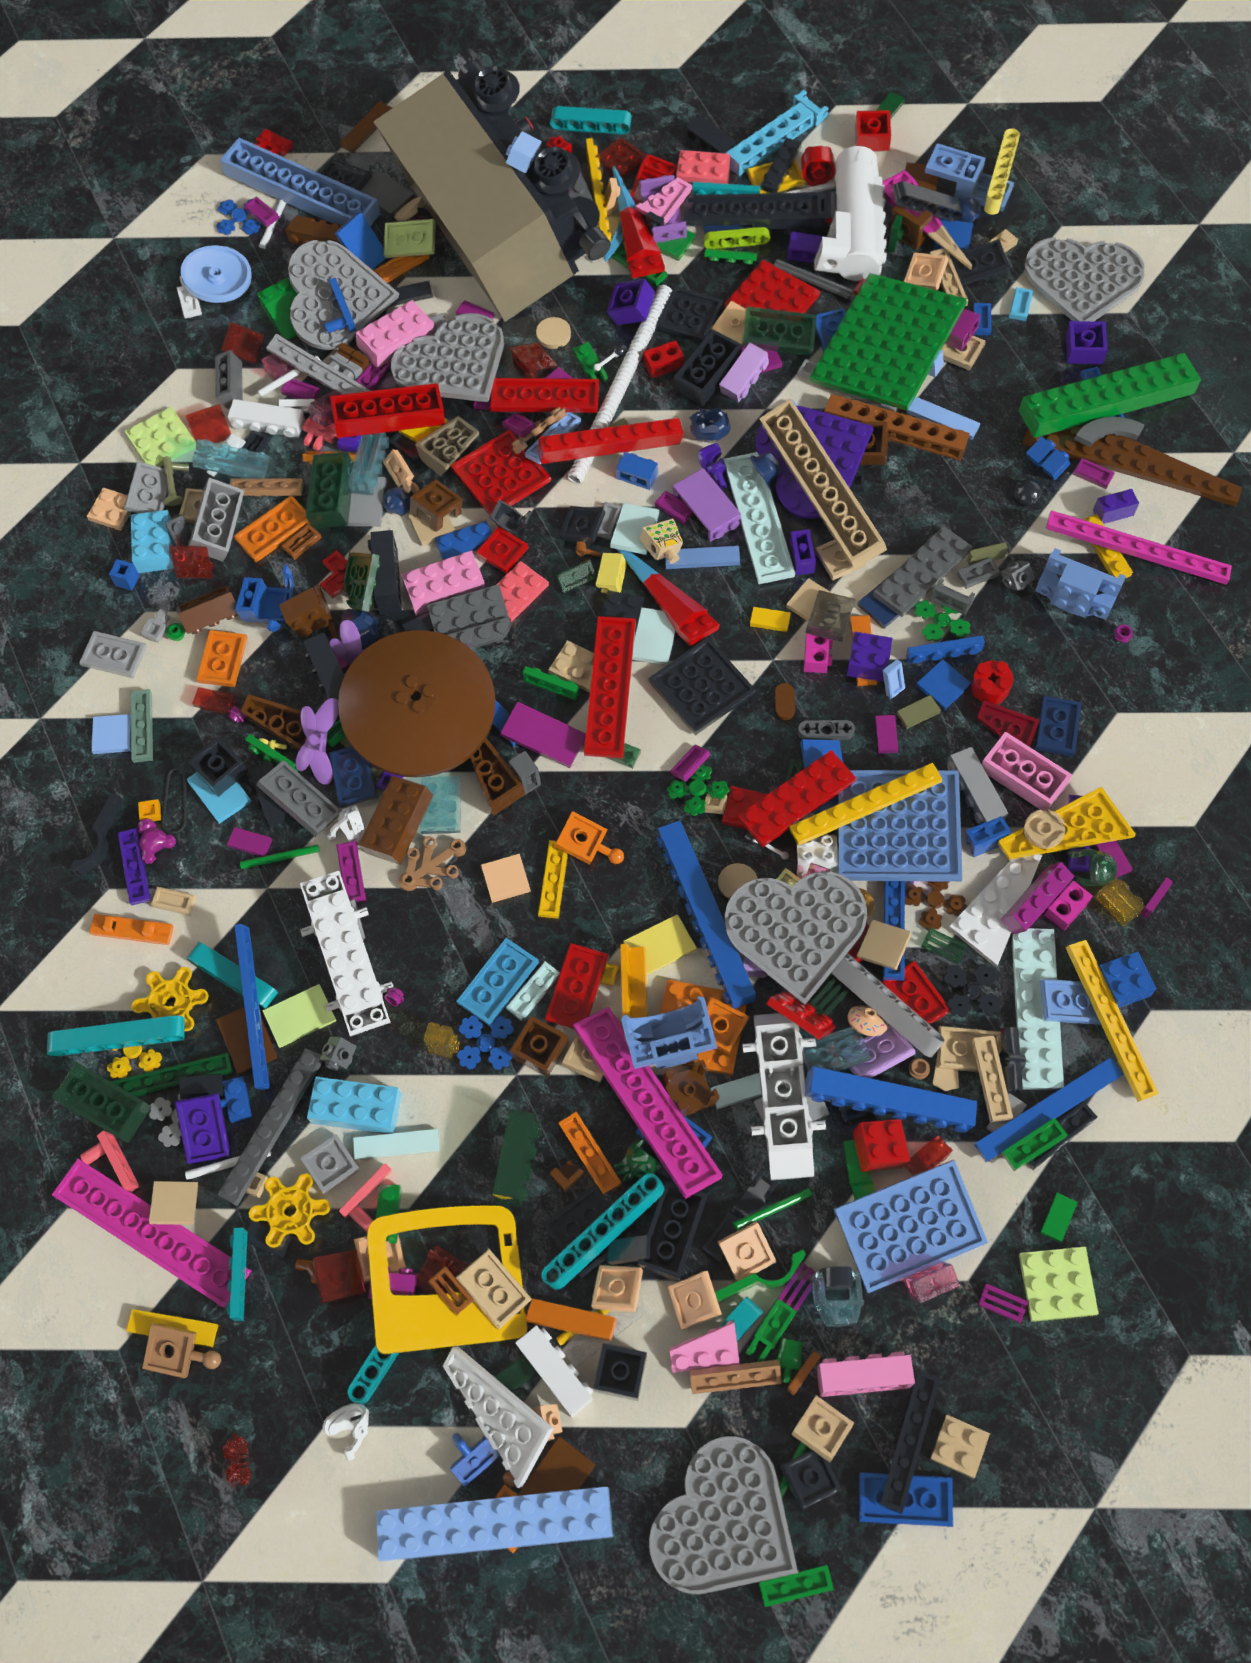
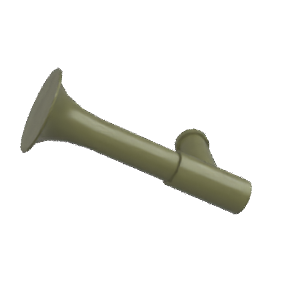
(172, 499)

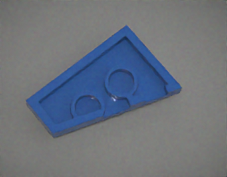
(463, 540)

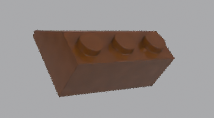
(207, 610)

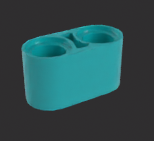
(744, 1317)

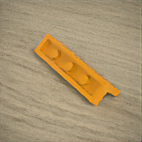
(634, 981)

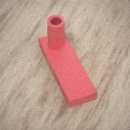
(110, 1147)
(352, 1207)

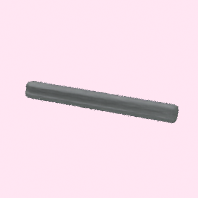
(814, 279)

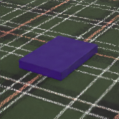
(202, 1128)

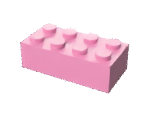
(388, 333)
(442, 581)
(1026, 772)
(865, 1375)

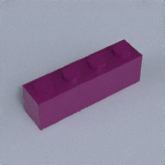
(1037, 898)

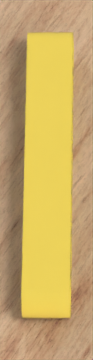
(1001, 171)

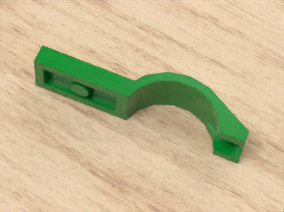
(859, 1181)
(753, 1280)

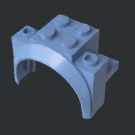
(1078, 587)
(670, 1036)

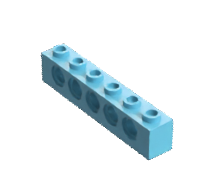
(770, 138)

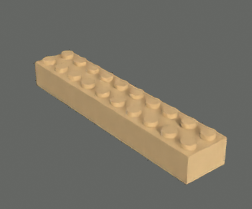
(823, 484)

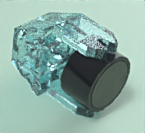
(839, 1312)

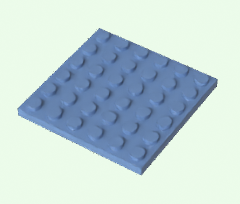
(906, 839)

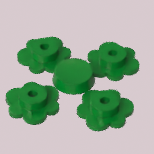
(941, 620)
(698, 788)

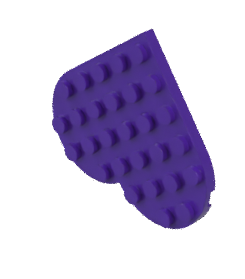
(842, 441)

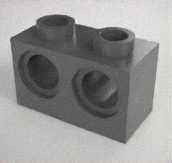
(525, 771)

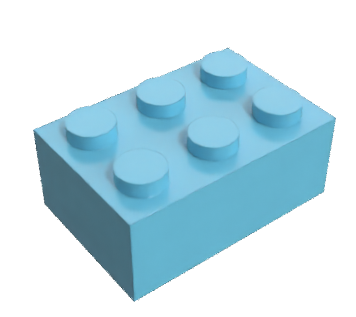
(151, 542)

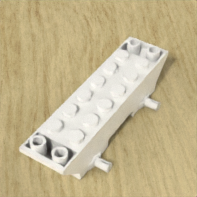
(347, 961)
(785, 1107)

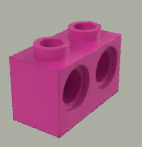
(815, 650)
(1071, 907)

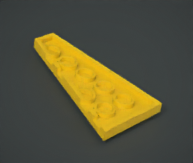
(1087, 822)

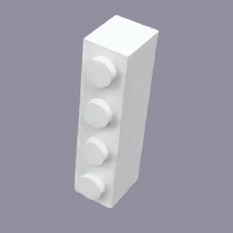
(266, 418)
(554, 1371)

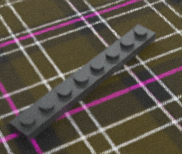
(270, 1127)

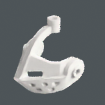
(348, 814)
(341, 1420)

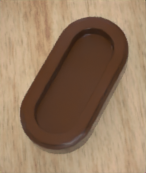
(784, 701)

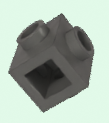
(1017, 575)
(338, 1053)

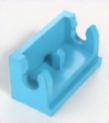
(819, 114)

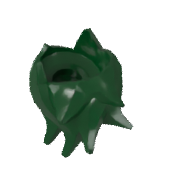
(638, 1161)

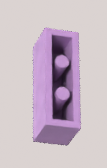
(744, 372)

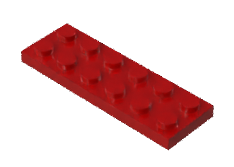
(544, 395)
(796, 798)

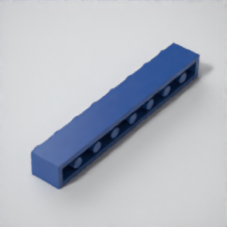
(890, 1099)

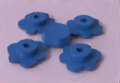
(238, 215)
(485, 1042)

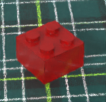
(873, 130)
(881, 1145)

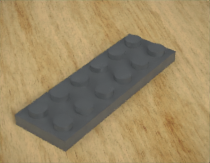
(922, 571)

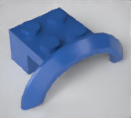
(262, 603)

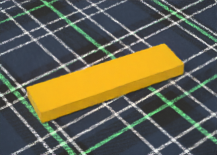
(553, 882)
(141, 1322)

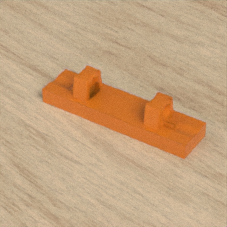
(131, 929)

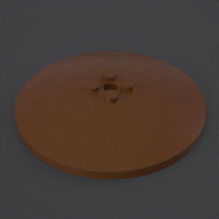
(422, 734)

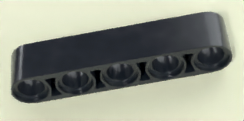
(922, 199)

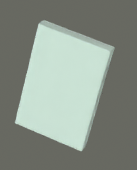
(630, 525)
(653, 637)

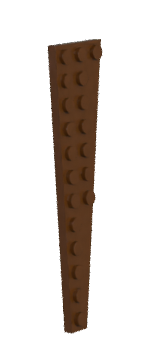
(1142, 462)

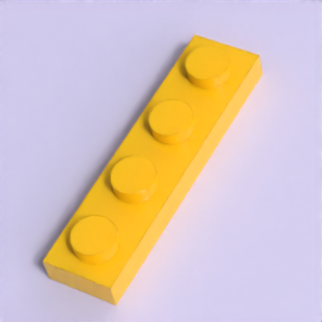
(1112, 559)

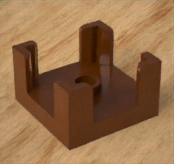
(912, 226)
(436, 502)
(690, 1089)

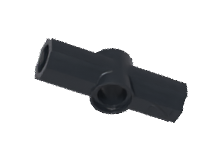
(1012, 1060)

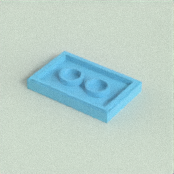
(223, 806)

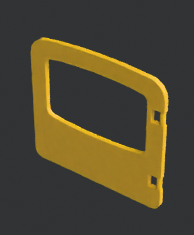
(426, 1320)

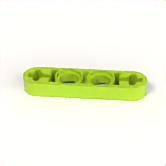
(760, 234)

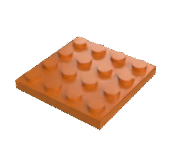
(715, 1059)

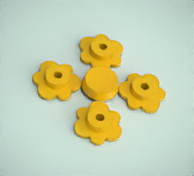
(133, 1052)

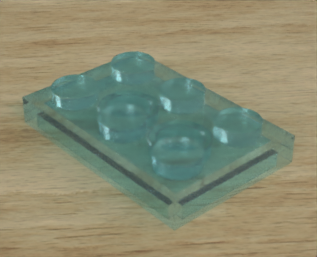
(444, 810)
(837, 1051)

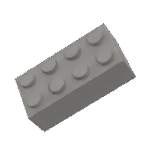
(216, 518)

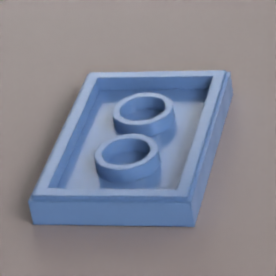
(1066, 1002)

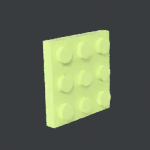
(161, 437)
(1058, 1284)

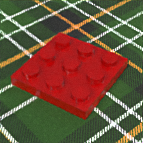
(802, 1014)

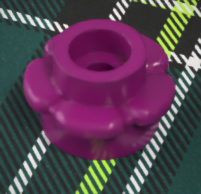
(1125, 629)
(236, 715)
(394, 996)

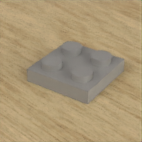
(330, 1164)

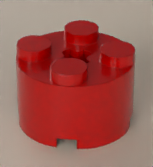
(818, 165)
(992, 682)

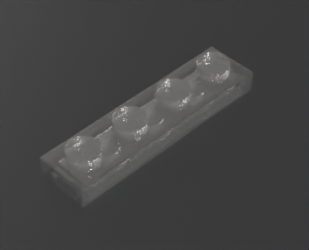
(584, 1346)

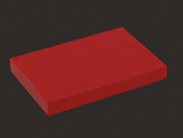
(919, 994)

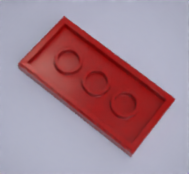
(576, 986)

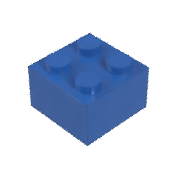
(1128, 979)

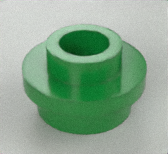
(175, 636)

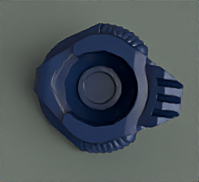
(710, 431)
(366, 625)

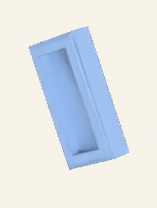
(894, 679)

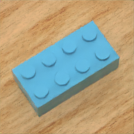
(354, 1105)

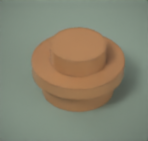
(919, 1068)

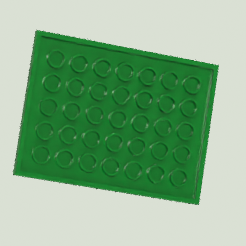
(888, 341)

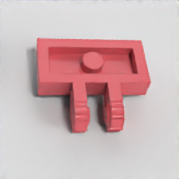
(316, 430)

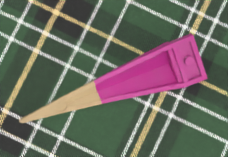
(934, 228)

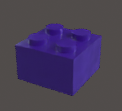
(630, 302)
(1086, 342)
(869, 656)

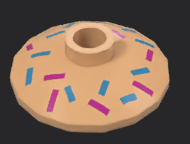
(866, 1021)

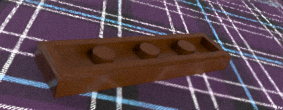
(364, 128)

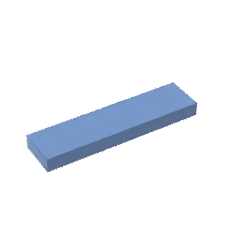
(706, 557)

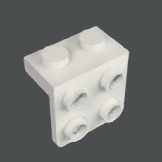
(819, 851)

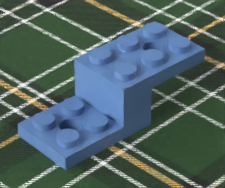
(966, 171)

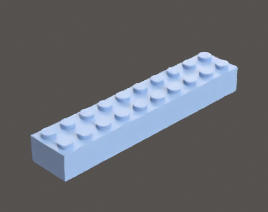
(494, 1524)

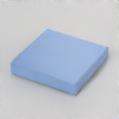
(111, 734)

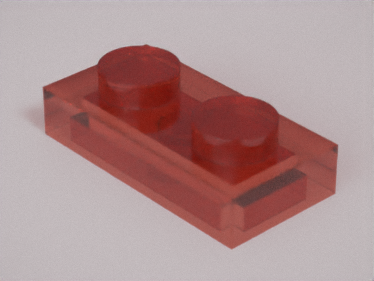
(213, 700)

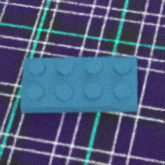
(497, 981)

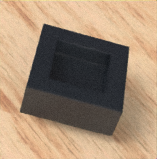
(654, 220)

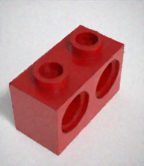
(663, 359)

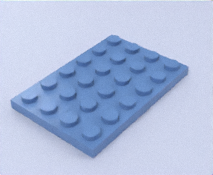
(910, 1226)

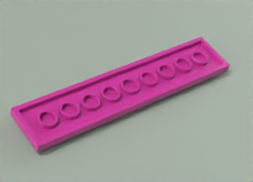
(648, 1104)
(128, 1220)

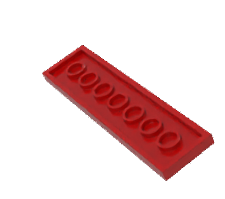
(610, 687)

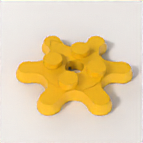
(175, 988)
(280, 1199)

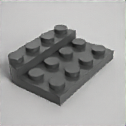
(472, 617)

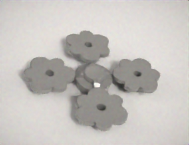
(168, 1131)

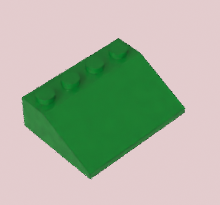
(277, 303)

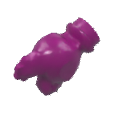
(153, 840)

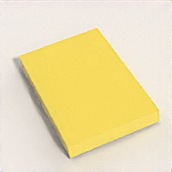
(663, 943)

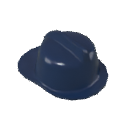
(767, 467)

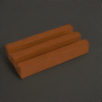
(303, 542)
(444, 1297)
(803, 1372)

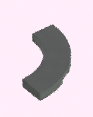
(1110, 425)

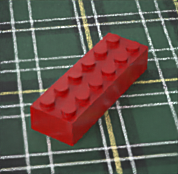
(387, 410)

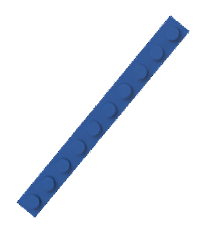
(706, 915)

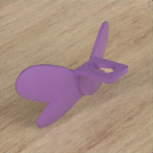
(350, 646)
(314, 748)

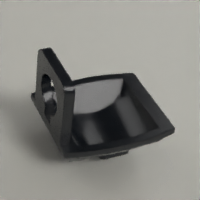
(509, 518)

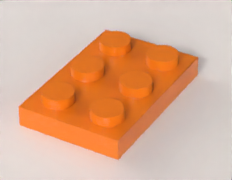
(222, 658)

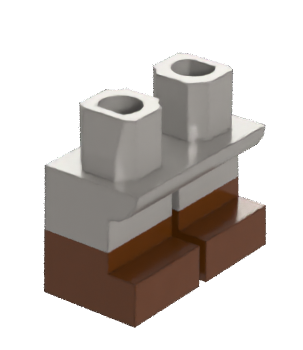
(349, 361)

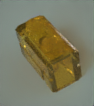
(1120, 901)
(441, 1040)

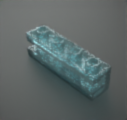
(230, 460)
(368, 463)

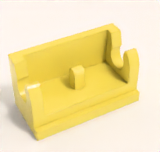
(611, 572)

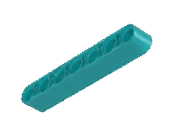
(116, 1035)
(592, 1233)

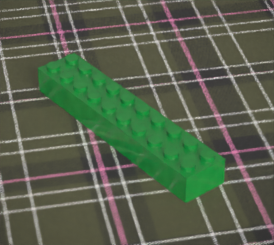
(1109, 395)

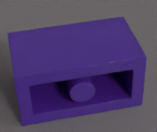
(803, 247)
(1116, 506)
(802, 552)

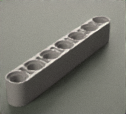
(888, 1006)

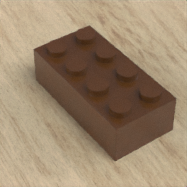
(396, 820)

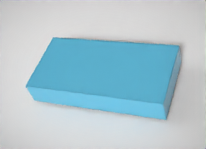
(1021, 304)

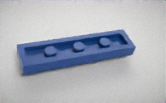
(945, 649)

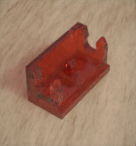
(929, 1156)

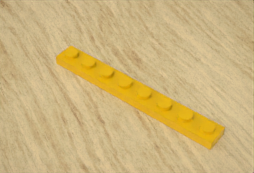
(597, 187)
(865, 804)
(1112, 1021)

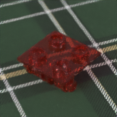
(242, 342)
(532, 358)
(209, 424)
(191, 562)
(436, 1261)
(236, 1474)

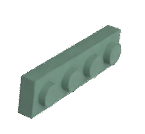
(141, 726)

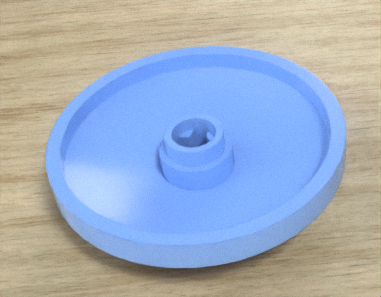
(216, 274)

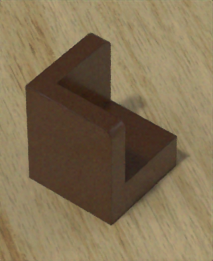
(566, 1176)

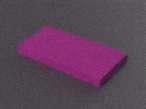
(543, 734)

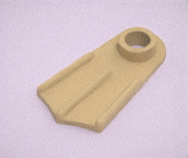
(945, 1078)

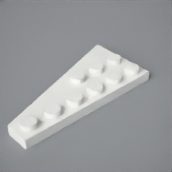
(981, 923)
(502, 1416)

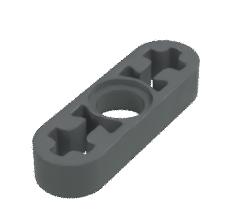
(841, 735)

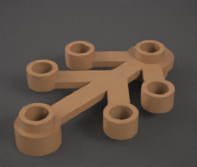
(557, 415)
(430, 866)

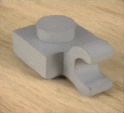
(155, 628)

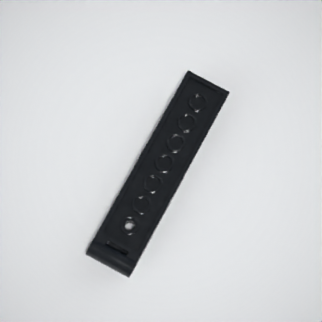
(762, 210)

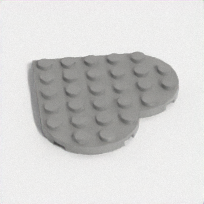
(1082, 278)
(316, 304)
(458, 358)
(797, 930)
(726, 1525)

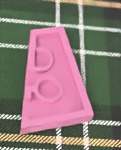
(667, 200)
(706, 1351)

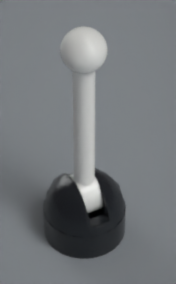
(618, 351)
(751, 840)

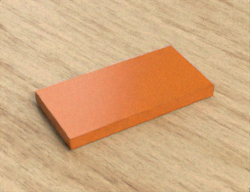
(272, 529)

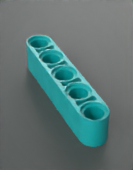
(590, 120)
(227, 972)
(362, 1380)

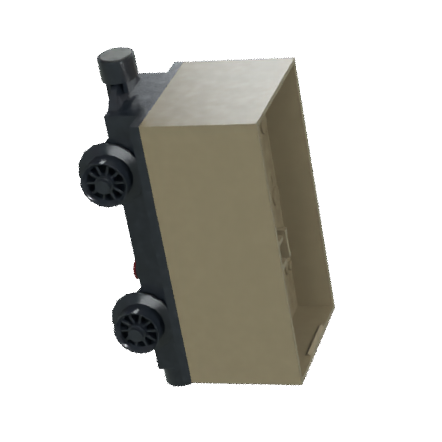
(505, 224)

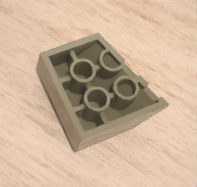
(446, 444)

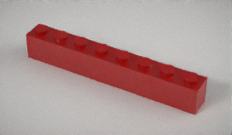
(609, 440)

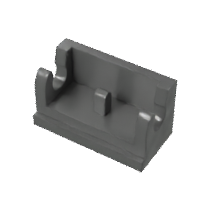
(952, 598)

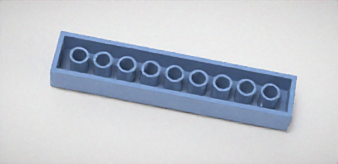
(296, 184)

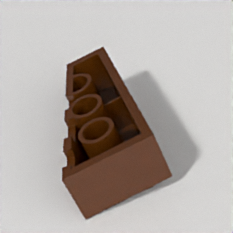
(306, 229)
(276, 719)
(496, 778)

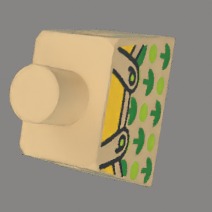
(662, 540)

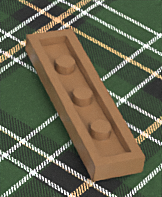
(270, 487)
(735, 1376)

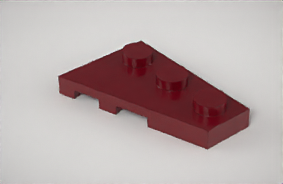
(1003, 720)

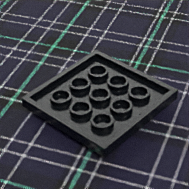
(702, 686)

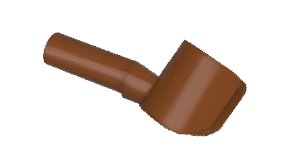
(581, 550)

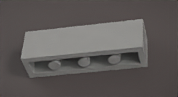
(977, 786)

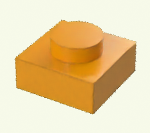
(149, 810)

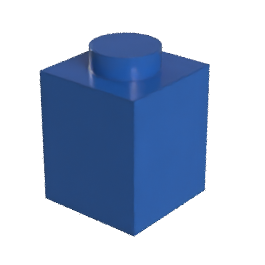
(124, 574)

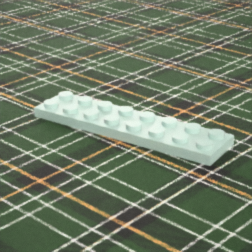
(759, 520)
(1038, 1039)

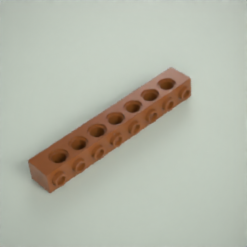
(902, 427)

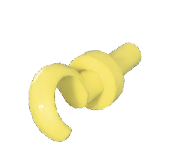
(273, 744)

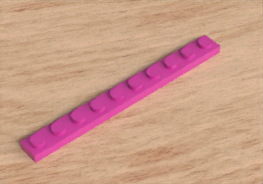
(1138, 547)

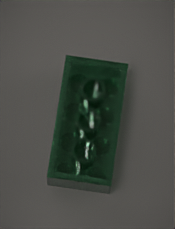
(779, 330)
(329, 490)
(102, 1102)
(515, 1158)

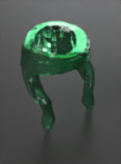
(1102, 869)

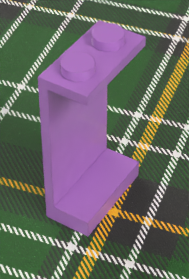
(675, 227)
(708, 503)

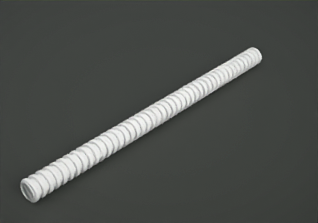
(623, 376)

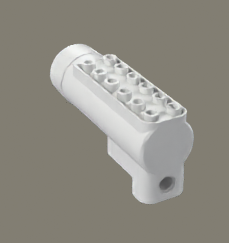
(857, 230)

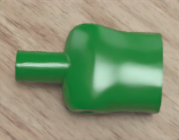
(789, 1357)

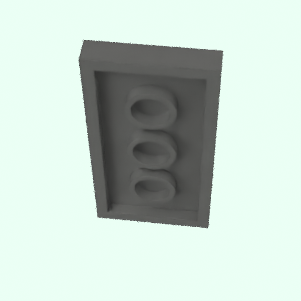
(299, 798)

